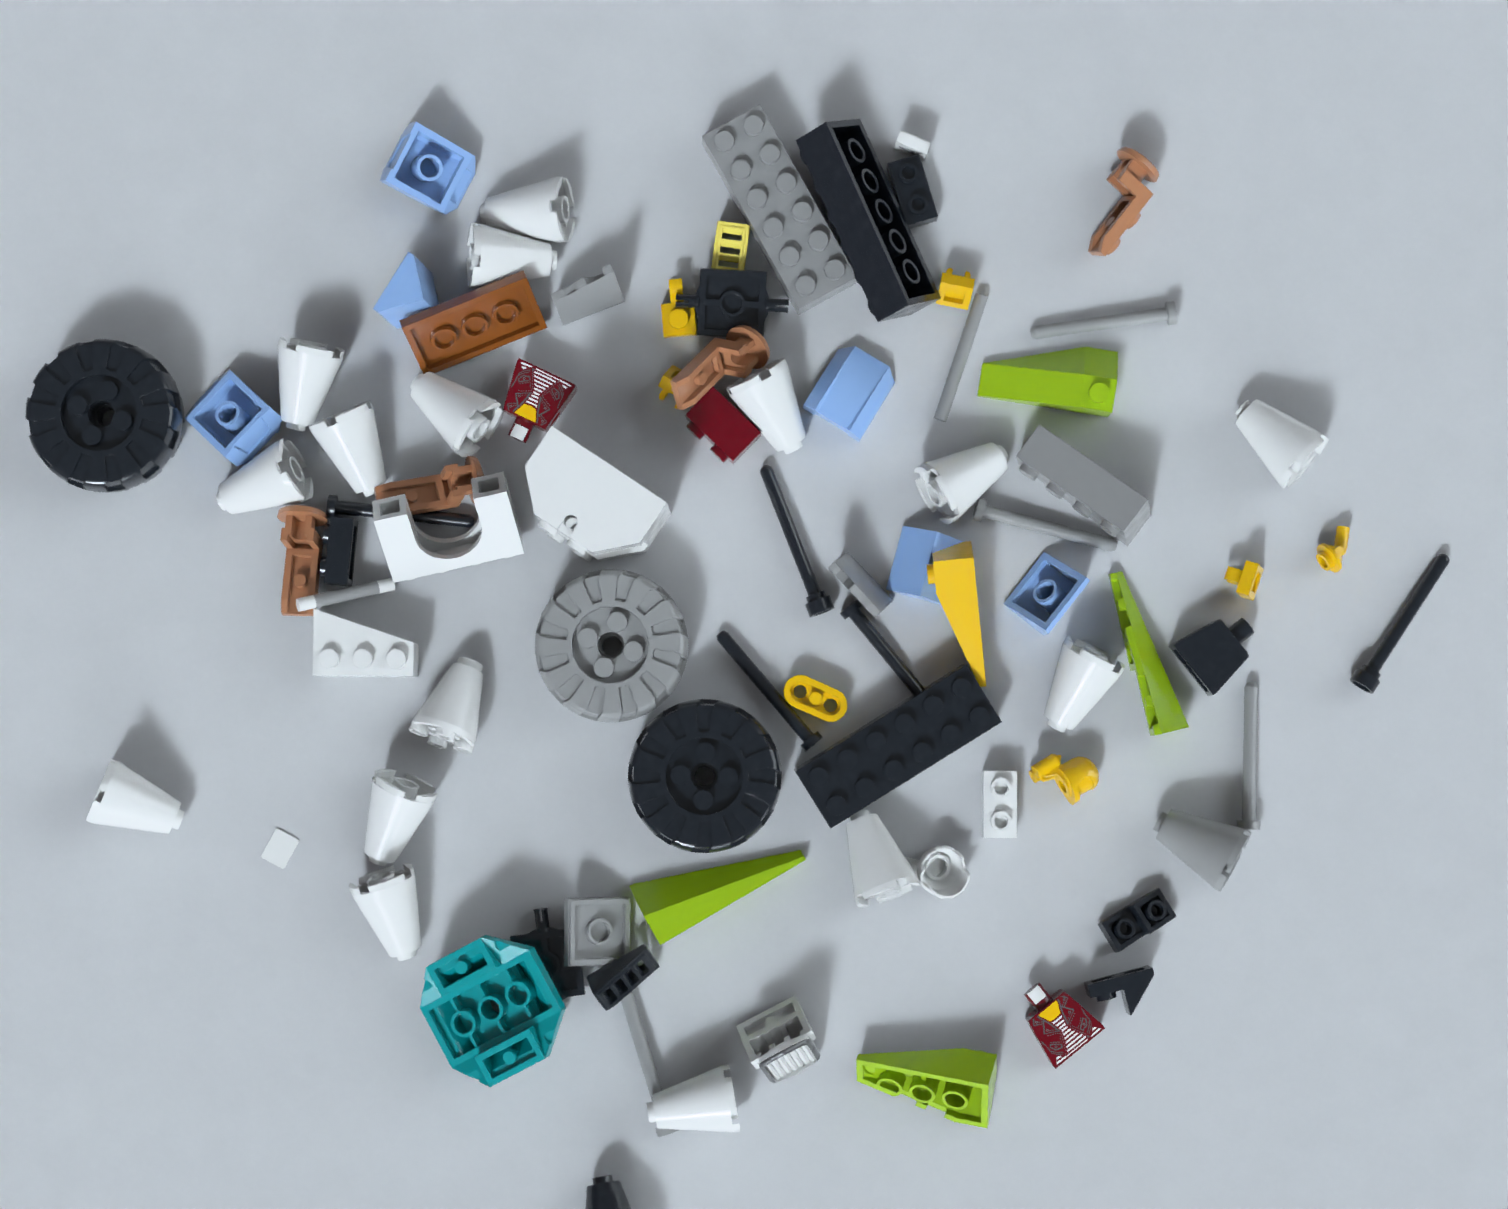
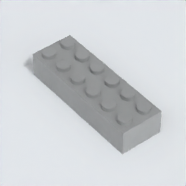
(779, 209)

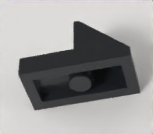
(1130, 983)

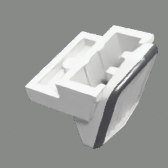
(780, 1040)

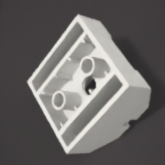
(591, 501)

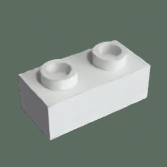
(999, 804)

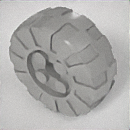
(573, 638)

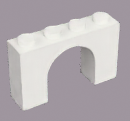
(416, 554)

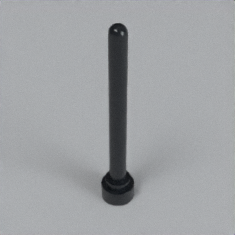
(817, 600)
(1368, 675)

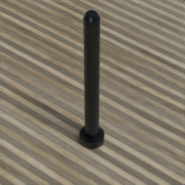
(366, 510)
(881, 646)
(769, 691)

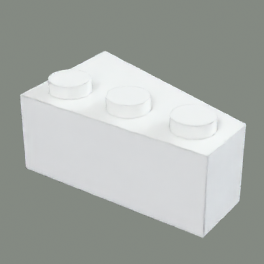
(356, 650)

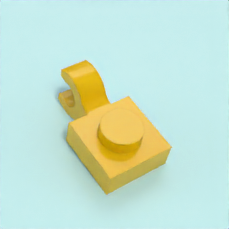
(679, 320)

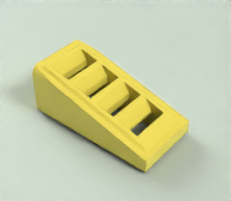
(735, 229)

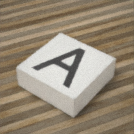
(912, 145)

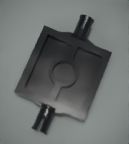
(730, 300)
(550, 948)

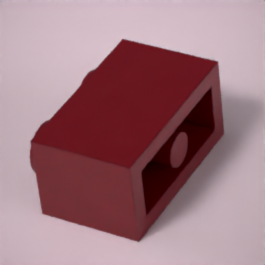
(722, 426)

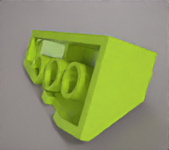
(1062, 380)
(947, 1079)

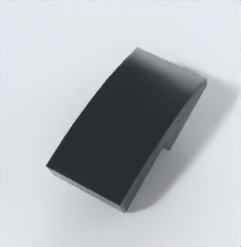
(1137, 920)

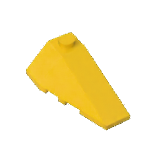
(957, 591)

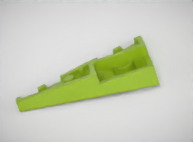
(1157, 694)
(686, 899)

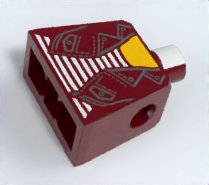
(535, 399)
(1059, 1023)

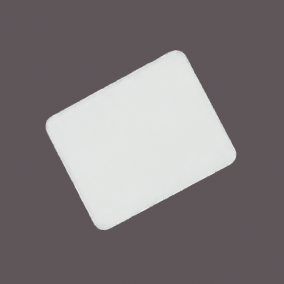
(280, 848)

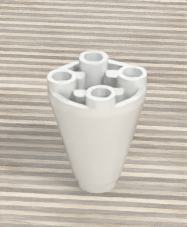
(452, 708)

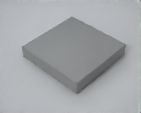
(596, 930)

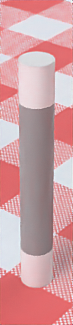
(345, 594)

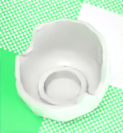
(943, 871)

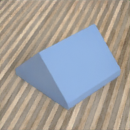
(408, 292)
(909, 566)
(1046, 593)

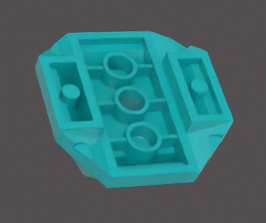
(466, 1026)

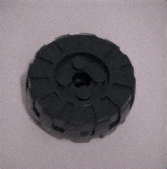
(70, 407)
(665, 781)

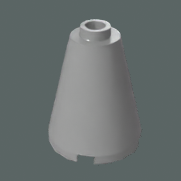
(1202, 844)

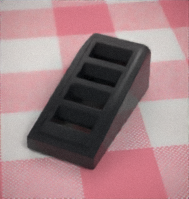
(613, 982)

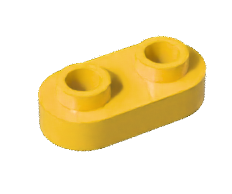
(815, 698)

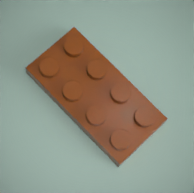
(473, 323)

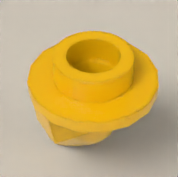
(1330, 556)

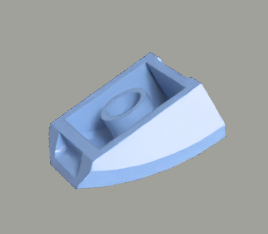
(429, 169)
(851, 391)
(234, 419)

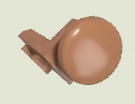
(1127, 180)
(735, 356)
(435, 491)
(302, 555)

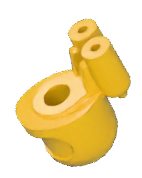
(1072, 777)

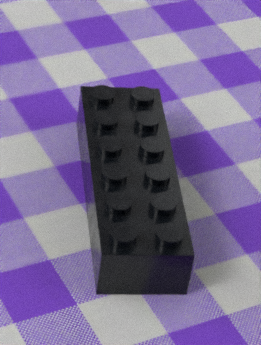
(867, 219)
(897, 745)

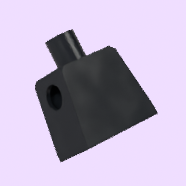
(1213, 653)

